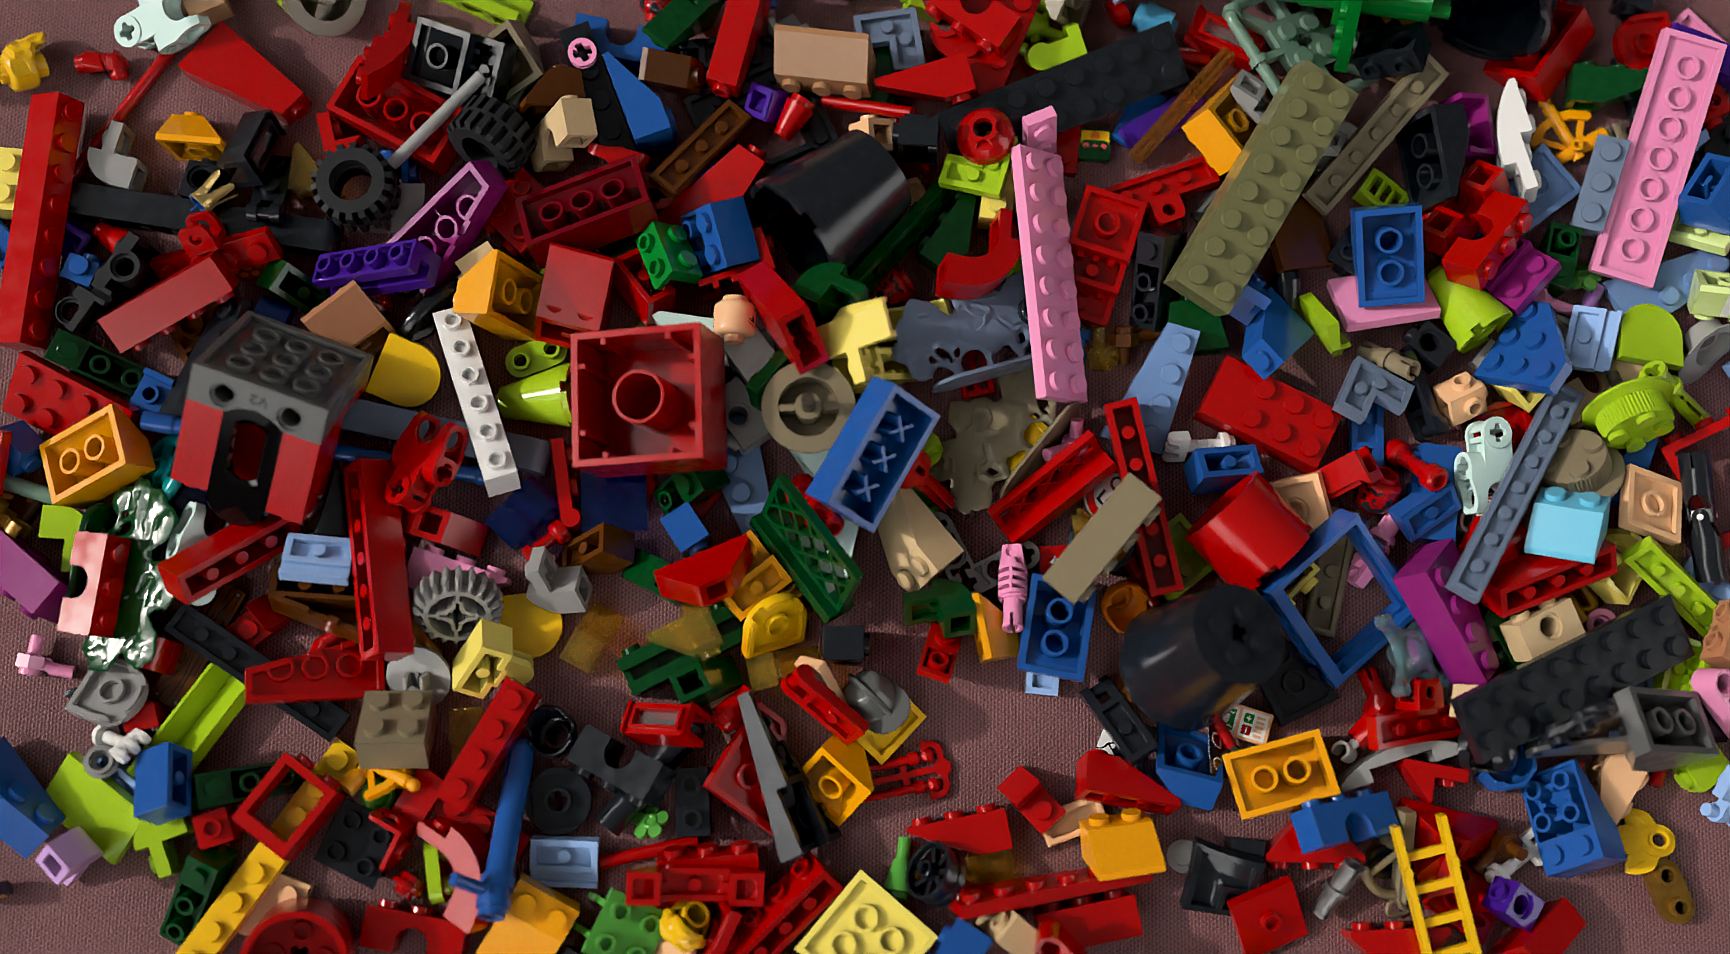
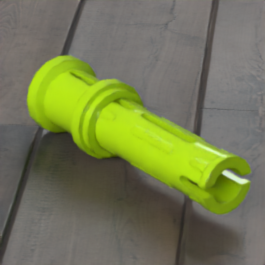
(1680, 399)

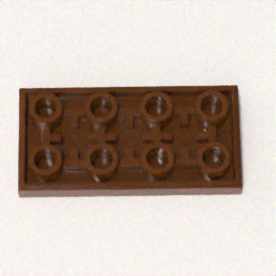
(1301, 239)

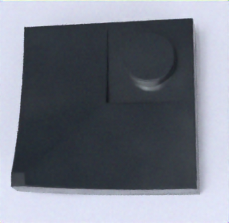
(1218, 876)

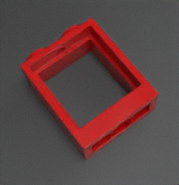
(289, 848)

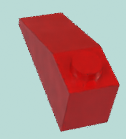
(936, 81)
(1115, 783)

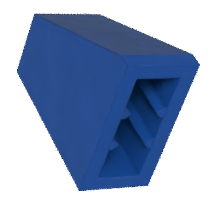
(1273, 336)

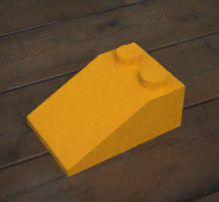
(1220, 129)
(1280, 775)
(535, 923)

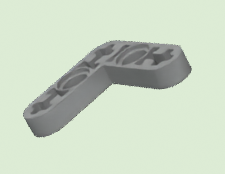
(978, 571)

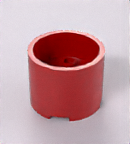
(1248, 532)
(300, 924)

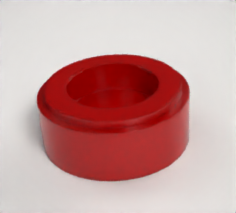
(1118, 13)

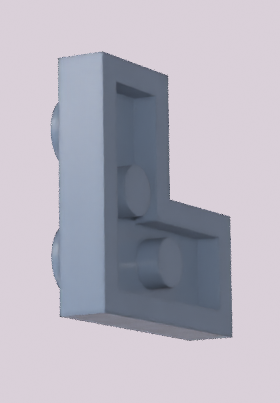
(897, 30)
(1370, 384)

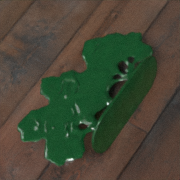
(142, 586)

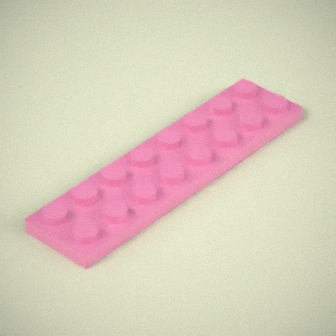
(1658, 157)
(1048, 275)

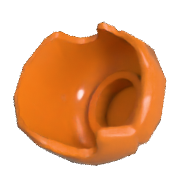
(1122, 603)

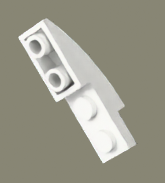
(1513, 139)

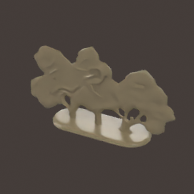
(993, 432)

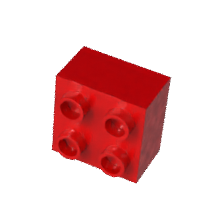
(648, 400)

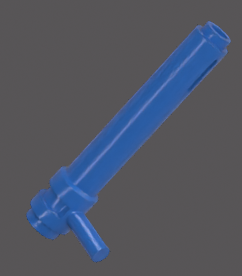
(498, 878)

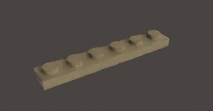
(1373, 136)

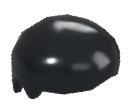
(551, 731)

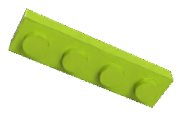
(1669, 577)

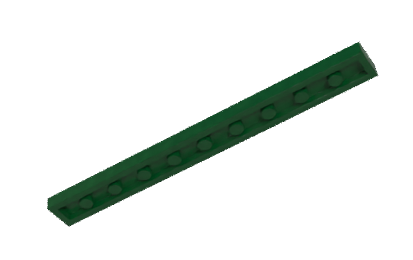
(872, 269)

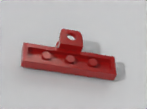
(1166, 187)
(237, 250)
(1416, 722)

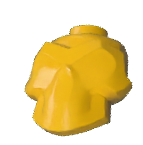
(23, 66)
(685, 925)

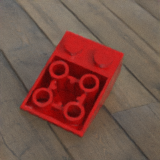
(573, 294)

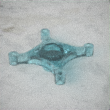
(1408, 654)

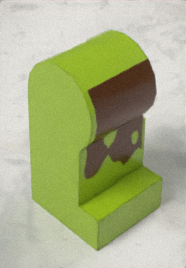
(1056, 51)

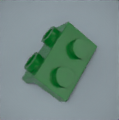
(668, 255)

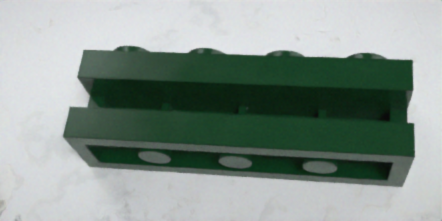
(650, 665)

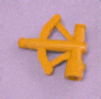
(1571, 147)
(356, 779)

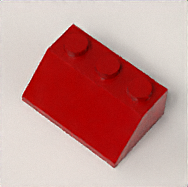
(1546, 68)

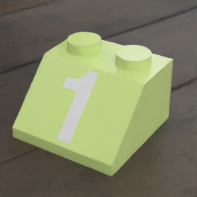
(1709, 295)

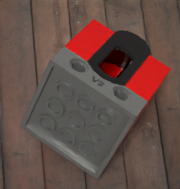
(266, 419)

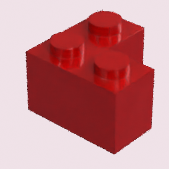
(637, 289)

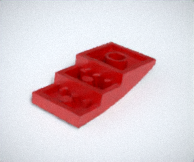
(1101, 250)

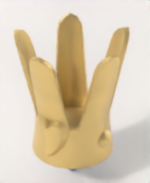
(207, 201)

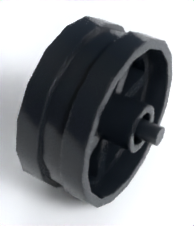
(941, 875)

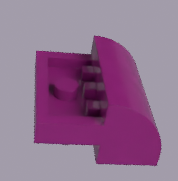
(1522, 276)

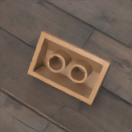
(824, 61)

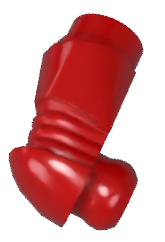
(98, 62)

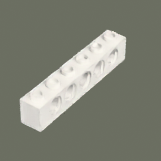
(477, 403)

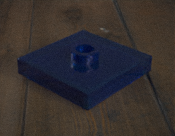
(614, 501)

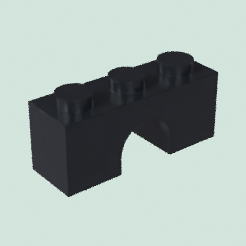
(642, 778)

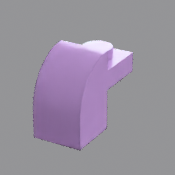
(68, 856)

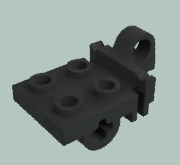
(114, 282)

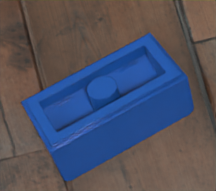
(1424, 510)

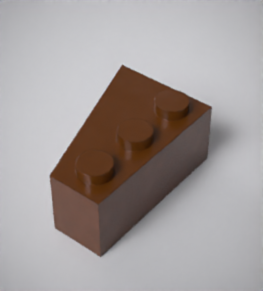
(316, 604)

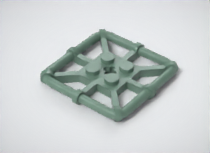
(1283, 40)

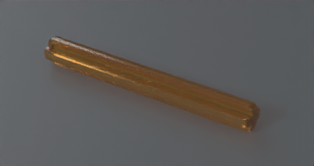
(1182, 105)

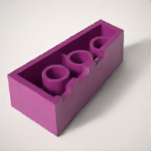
(455, 216)
(31, 579)
(1446, 620)

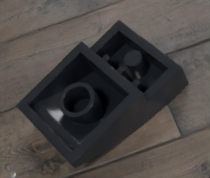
(449, 55)

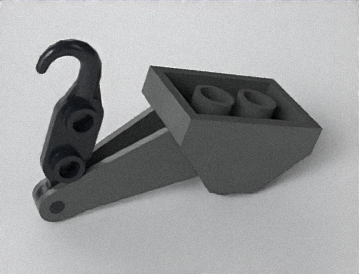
(1654, 725)

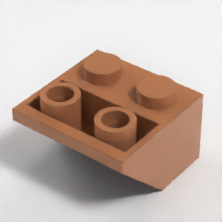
(350, 320)

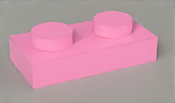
(1040, 130)

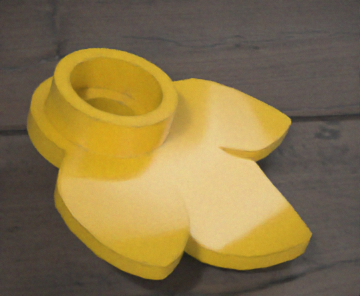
(1639, 845)

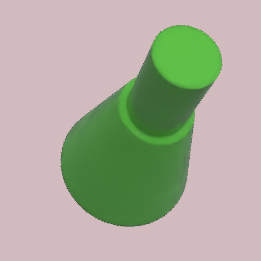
(896, 879)

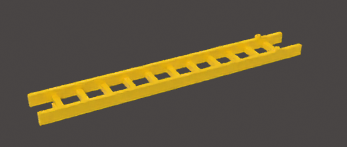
(1455, 879)

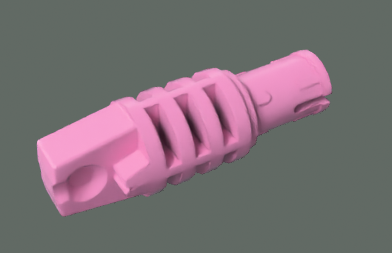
(1358, 572)
(1012, 586)

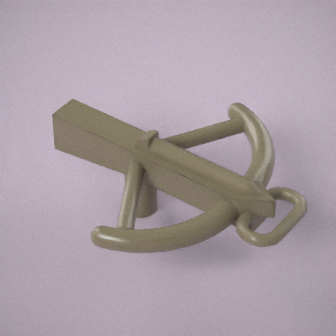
(1407, 819)

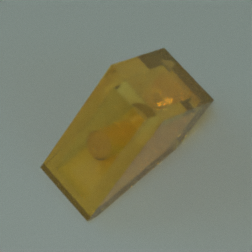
(690, 635)
(592, 638)
(770, 668)

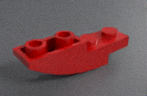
(388, 54)

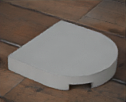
(111, 695)

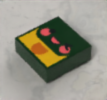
(1094, 146)

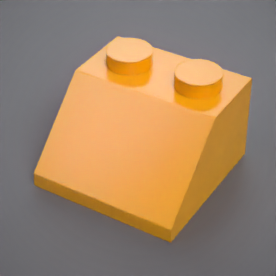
(1120, 845)

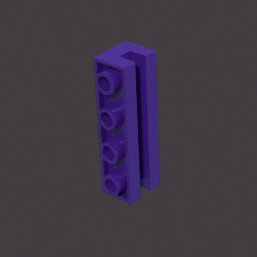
(379, 268)

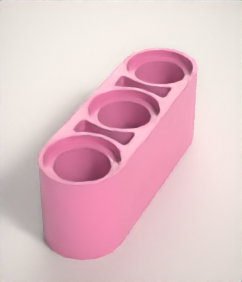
(1714, 693)

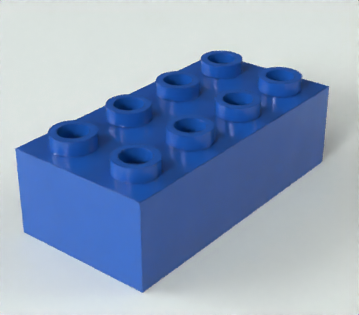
(873, 453)

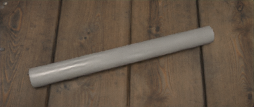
(436, 120)

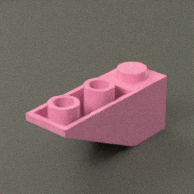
(431, 558)

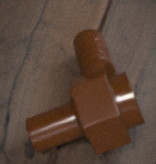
(1126, 337)
(1503, 845)

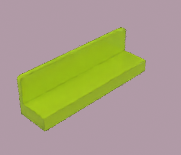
(494, 11)
(201, 714)

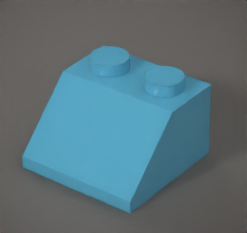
(1568, 524)

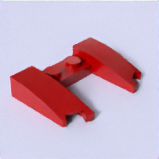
(423, 803)

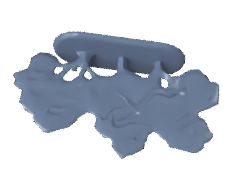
(975, 324)

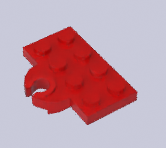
(988, 71)

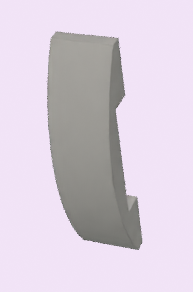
(1249, 95)
(1359, 773)

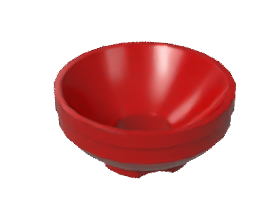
(989, 148)

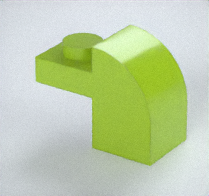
(60, 525)
(160, 842)

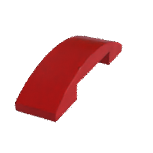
(694, 883)

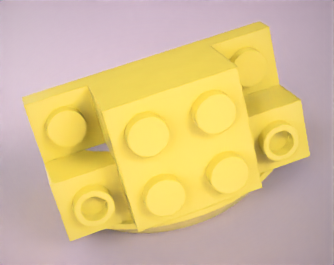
(863, 339)

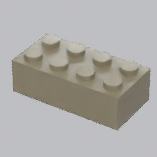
(1102, 538)

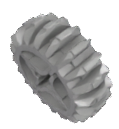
(437, 597)

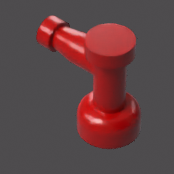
(556, 533)

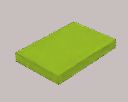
(95, 805)

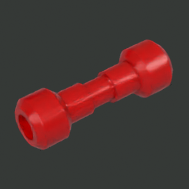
(1430, 476)
(830, 518)

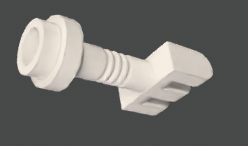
(1180, 443)
(120, 744)
(1514, 864)

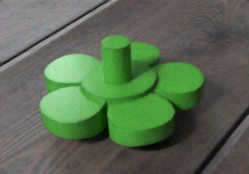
(1585, 279)
(650, 823)

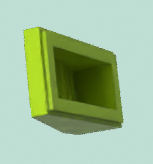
(1383, 184)

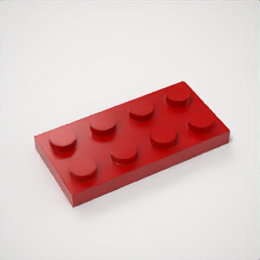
(55, 397)

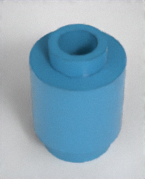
(1151, 15)

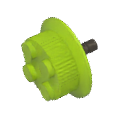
(1631, 412)

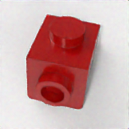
(217, 828)

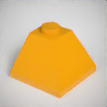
(190, 137)
(990, 638)
(839, 778)

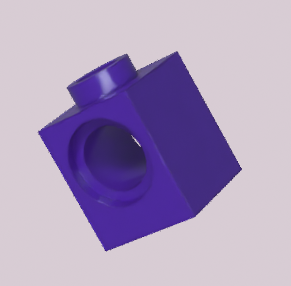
(1513, 903)

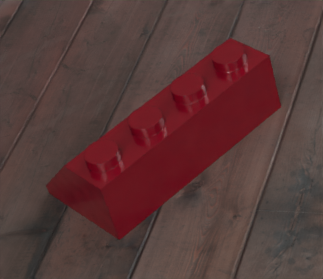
(587, 209)

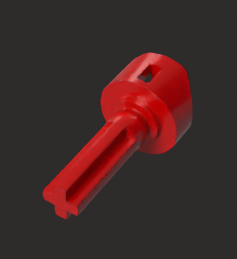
(927, 484)

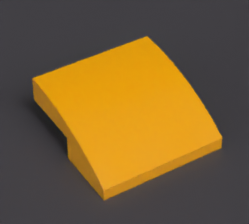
(762, 580)

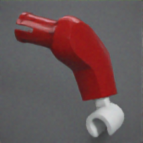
(1377, 702)

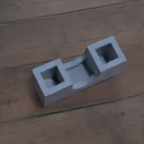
(1600, 185)

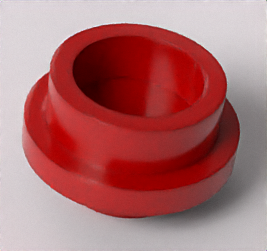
(408, 886)

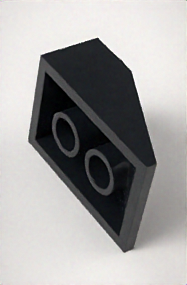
(1433, 153)

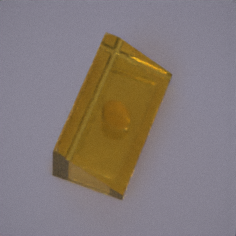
(990, 867)

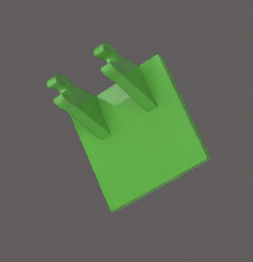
(621, 927)

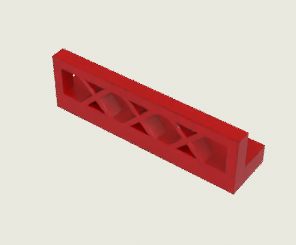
(1053, 493)

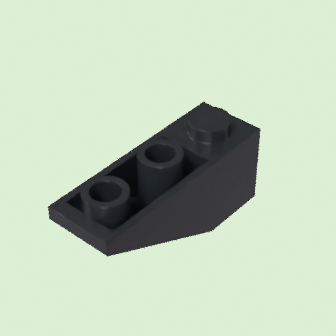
(1154, 259)

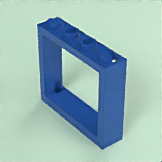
(1367, 641)

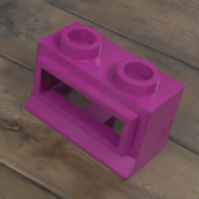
(1482, 138)

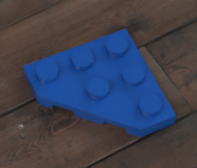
(1528, 353)

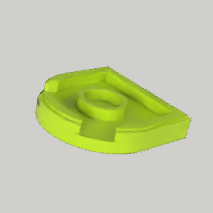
(1650, 335)

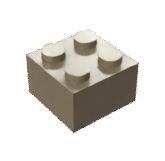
(396, 729)

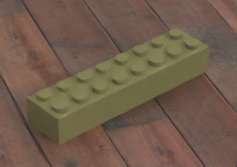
(1261, 188)

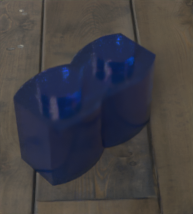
(524, 514)

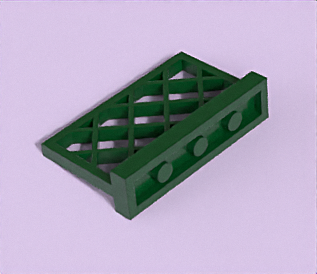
(807, 567)

